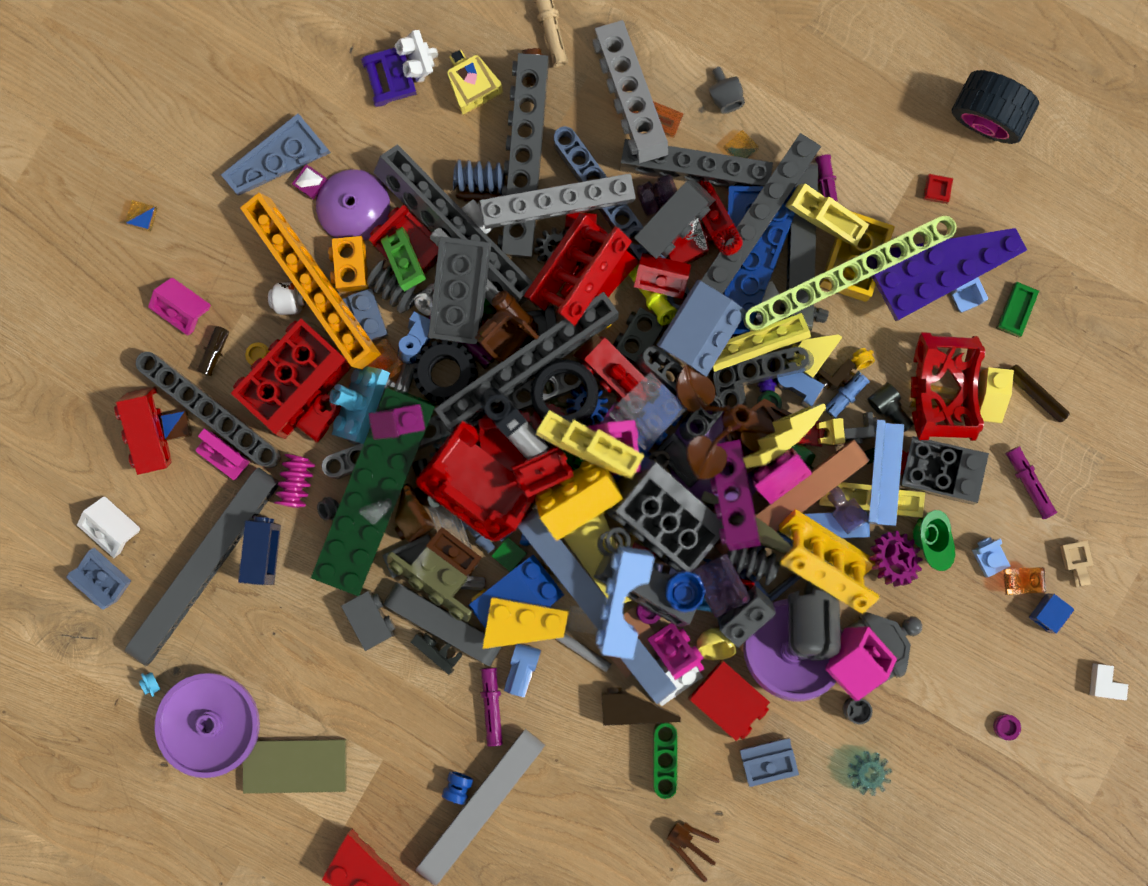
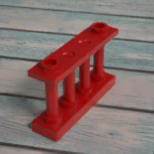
(565, 258)

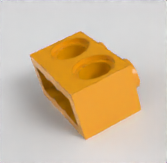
(355, 263)

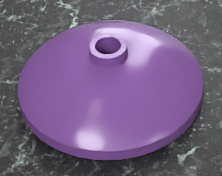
(359, 219)

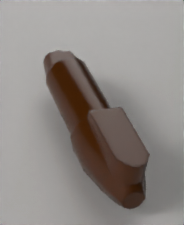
(477, 196)

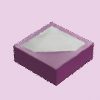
(309, 182)

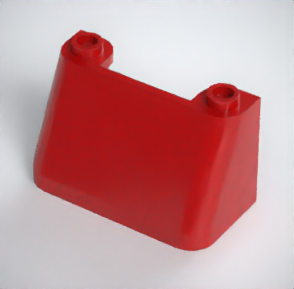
(474, 485)

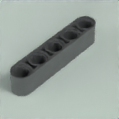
(440, 623)

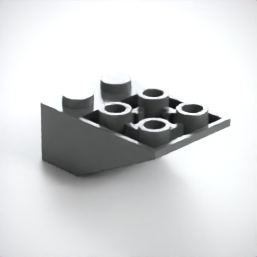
(945, 470)

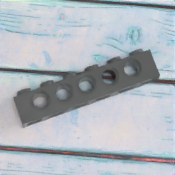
(700, 165)

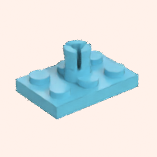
(357, 403)

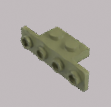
(435, 578)

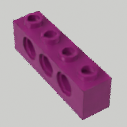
(746, 533)

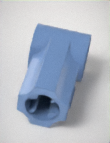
(523, 664)

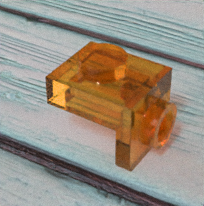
(388, 359)
(1024, 580)

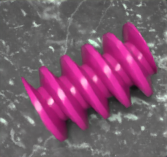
(294, 481)

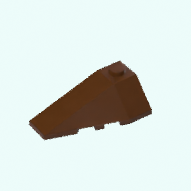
(411, 516)

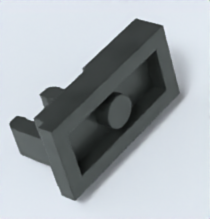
(427, 646)

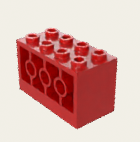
(292, 395)

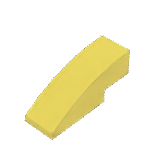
(827, 214)

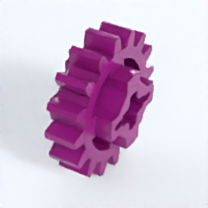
(896, 559)

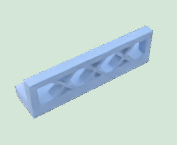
(886, 473)

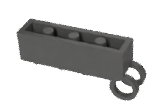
(649, 594)

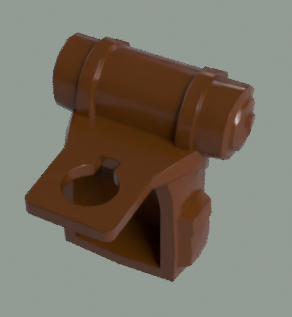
(507, 328)

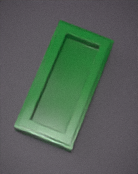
(1017, 309)

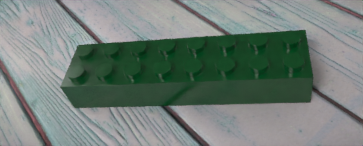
(376, 477)

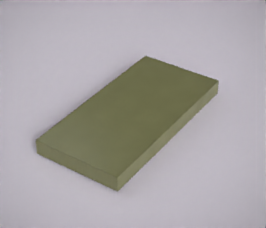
(296, 766)

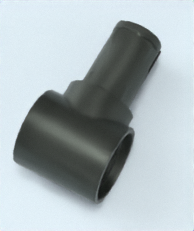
(887, 402)

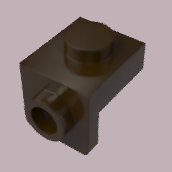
(842, 375)

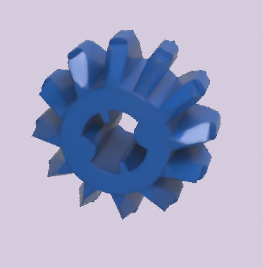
(580, 400)

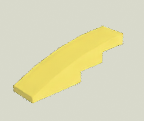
(787, 433)
(590, 446)
(909, 502)

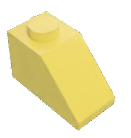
(820, 348)
(994, 393)

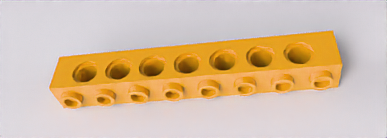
(310, 281)

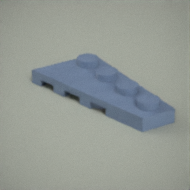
(277, 155)

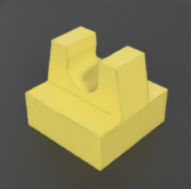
(834, 430)

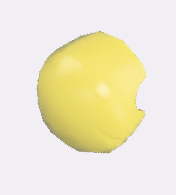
(715, 645)

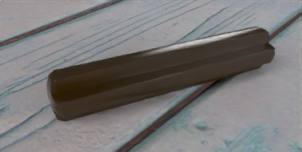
(1039, 394)

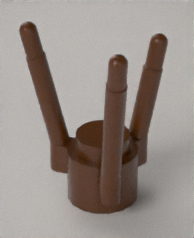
(680, 837)

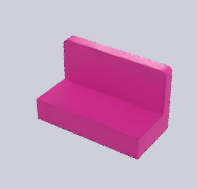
(178, 305)

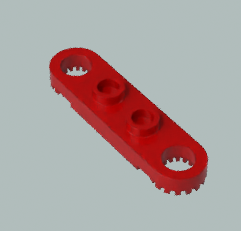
(720, 224)

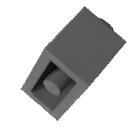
(369, 620)

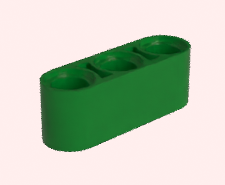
(665, 772)

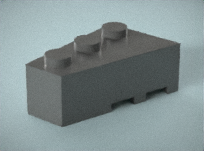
(675, 219)

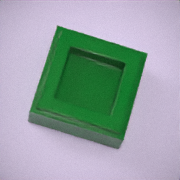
(509, 554)

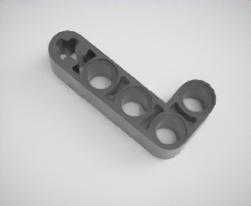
(763, 372)
(700, 417)

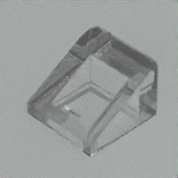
(376, 510)

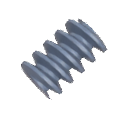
(478, 177)

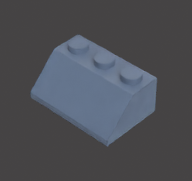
(701, 328)

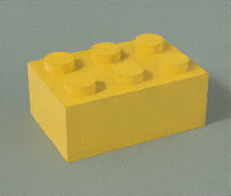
(841, 252)
(577, 499)

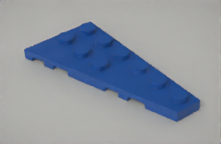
(755, 274)

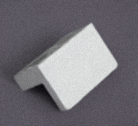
(107, 526)

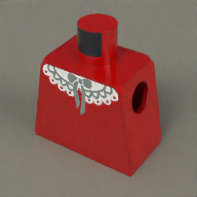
(692, 246)

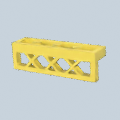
(763, 341)

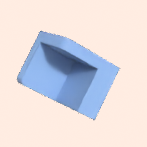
(969, 295)

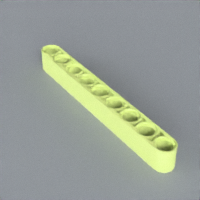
(860, 268)

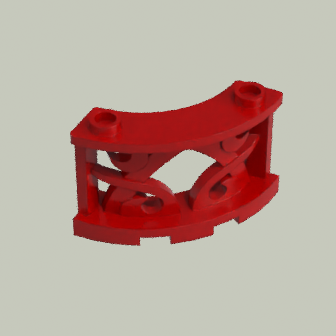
(925, 416)

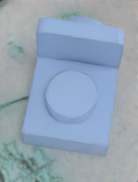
(990, 556)

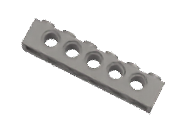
(616, 38)
(557, 201)

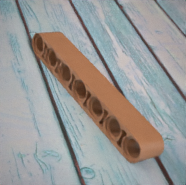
(814, 487)

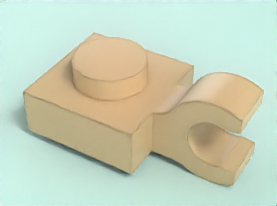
(1077, 558)

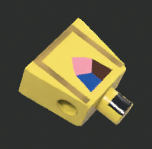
(472, 81)

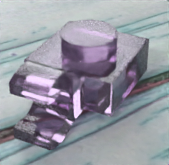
(847, 513)

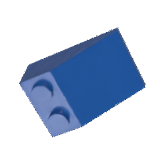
(524, 584)

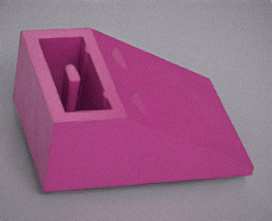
(780, 475)

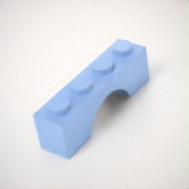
(631, 569)

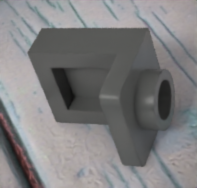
(865, 432)

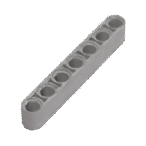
(480, 807)

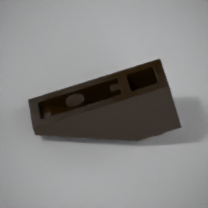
(629, 709)

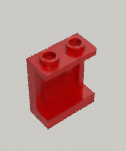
(419, 236)
(729, 701)

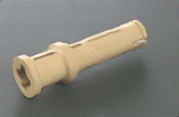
(548, 17)

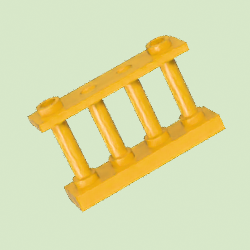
(835, 550)

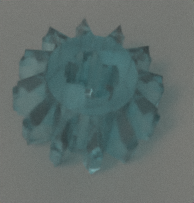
(863, 767)

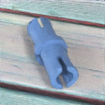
(846, 394)

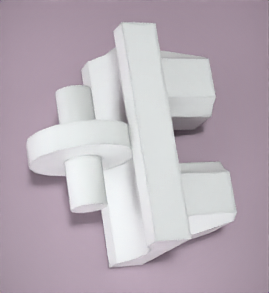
(419, 56)

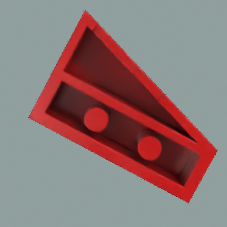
(599, 358)
(143, 431)

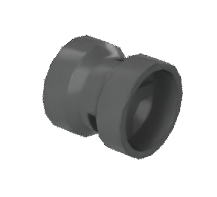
(860, 713)

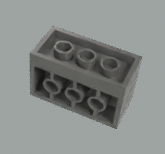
(666, 517)

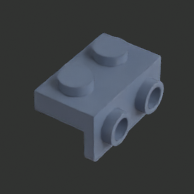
(99, 579)

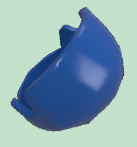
(685, 591)

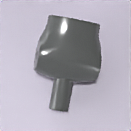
(726, 92)

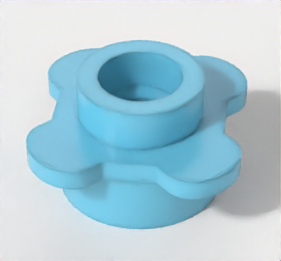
(149, 684)

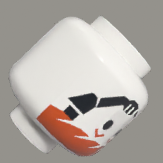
(285, 299)

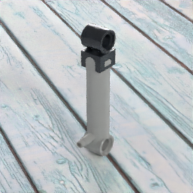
(513, 424)

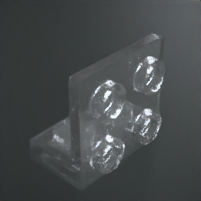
(651, 407)

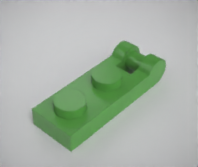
(403, 259)

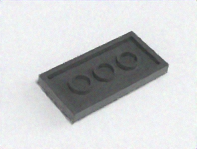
(459, 289)

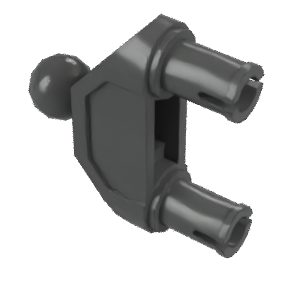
(892, 636)

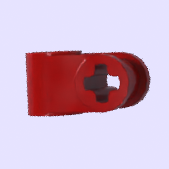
(317, 419)

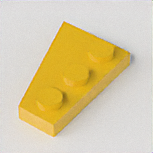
(522, 622)

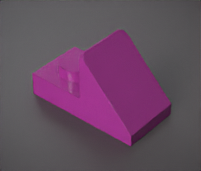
(397, 421)

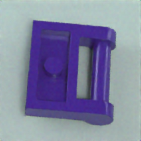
(399, 85)

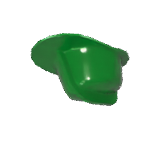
(935, 539)

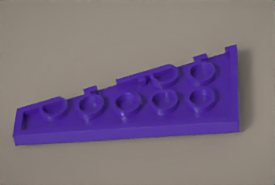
(942, 268)

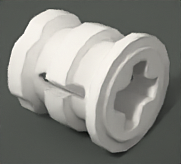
(425, 299)

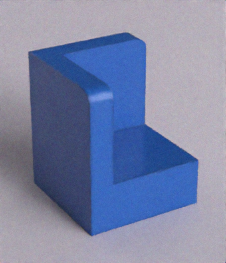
(1051, 613)

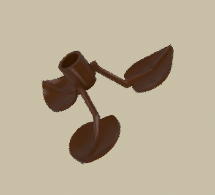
(702, 454)

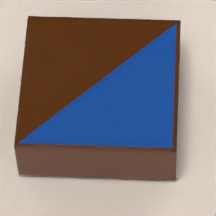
(176, 425)

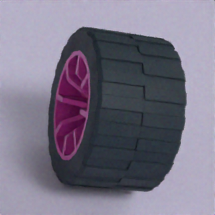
(995, 106)

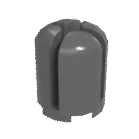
(814, 625)

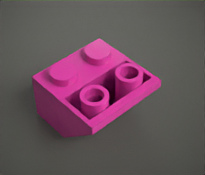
(861, 662)

